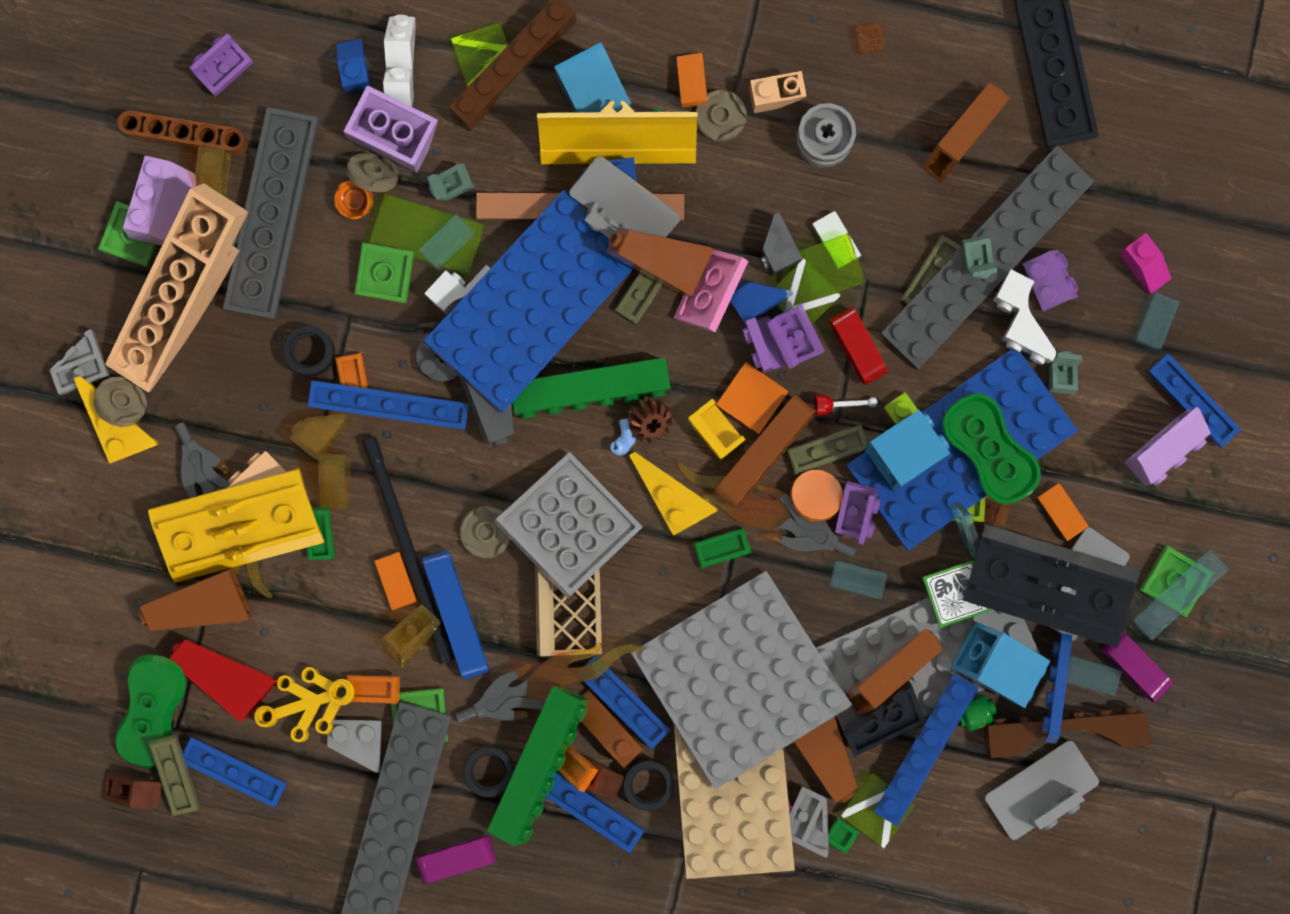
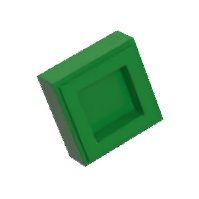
(842, 835)

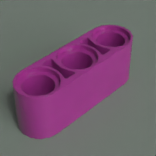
(1138, 668)
(456, 859)

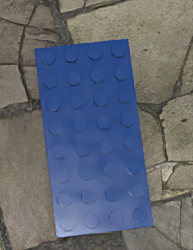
(529, 303)
(926, 501)

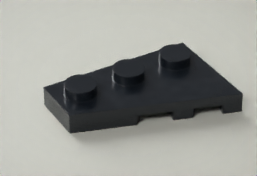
(890, 719)

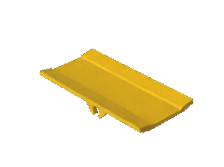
(618, 135)
(235, 525)

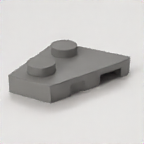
(83, 361)
(358, 741)
(810, 822)

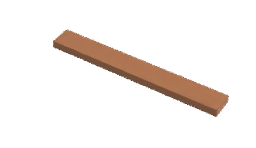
(531, 205)

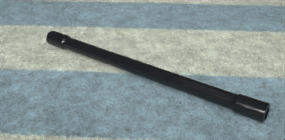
(376, 460)

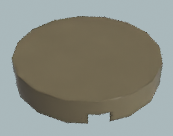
(722, 116)
(372, 173)
(119, 402)
(482, 535)

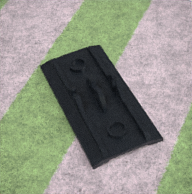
(1051, 585)

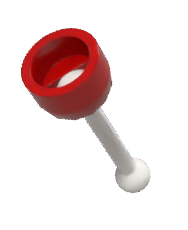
(824, 404)

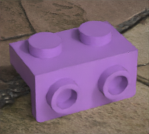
(220, 64)
(1051, 279)
(795, 336)
(766, 350)
(857, 510)

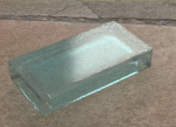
(447, 242)
(1157, 321)
(966, 528)
(858, 580)
(1093, 676)

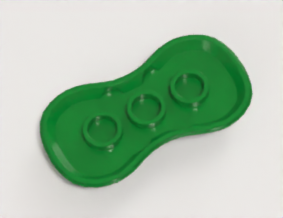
(980, 432)
(154, 693)

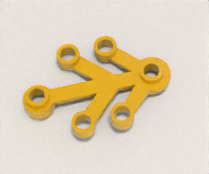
(310, 703)

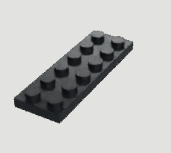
(1056, 71)

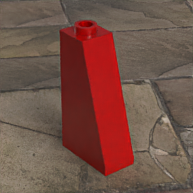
(226, 680)

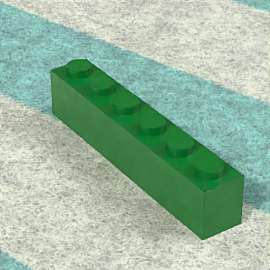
(592, 387)
(538, 766)

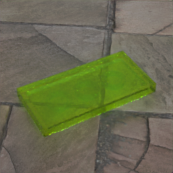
(412, 225)

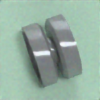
(828, 120)

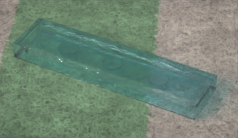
(1180, 594)

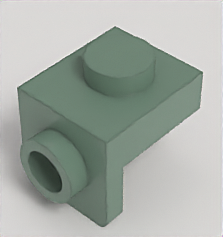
(450, 183)
(978, 257)
(1064, 373)

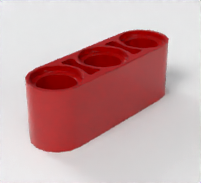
(858, 346)

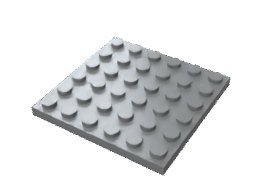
(741, 680)

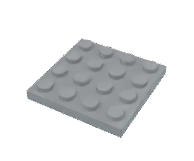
(568, 524)

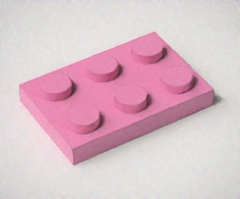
(712, 292)

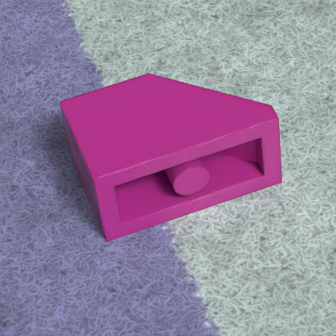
(1146, 263)

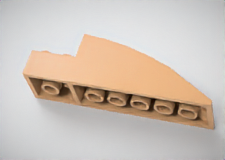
(178, 286)

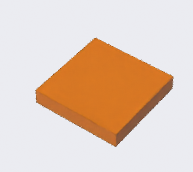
(752, 398)

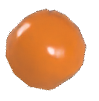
(353, 201)

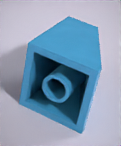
(590, 81)
(907, 450)
(1000, 664)

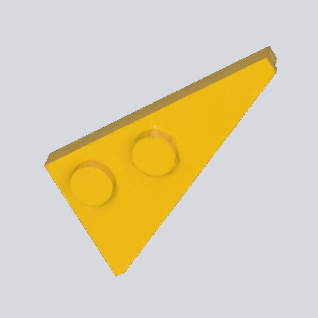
(115, 440)
(675, 501)

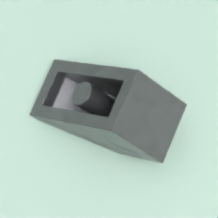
(779, 248)

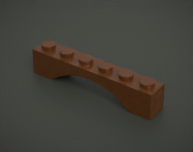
(535, 38)
(1123, 729)

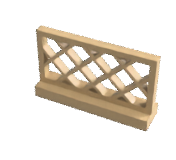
(545, 615)

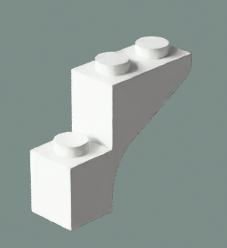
(399, 58)
(449, 289)
(1023, 331)

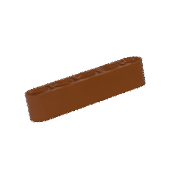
(172, 127)
(765, 452)

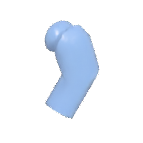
(624, 441)

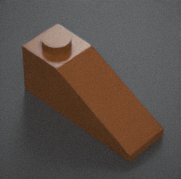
(610, 731)

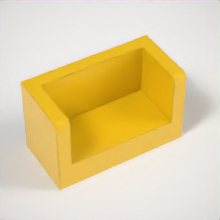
(715, 430)

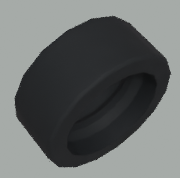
(294, 337)
(469, 765)
(653, 804)

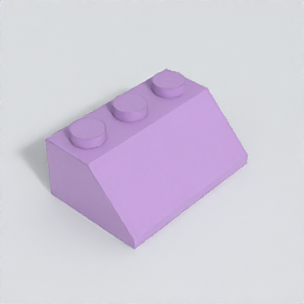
(391, 129)
(157, 200)
(1169, 447)

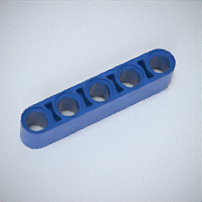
(455, 614)

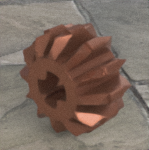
(649, 419)

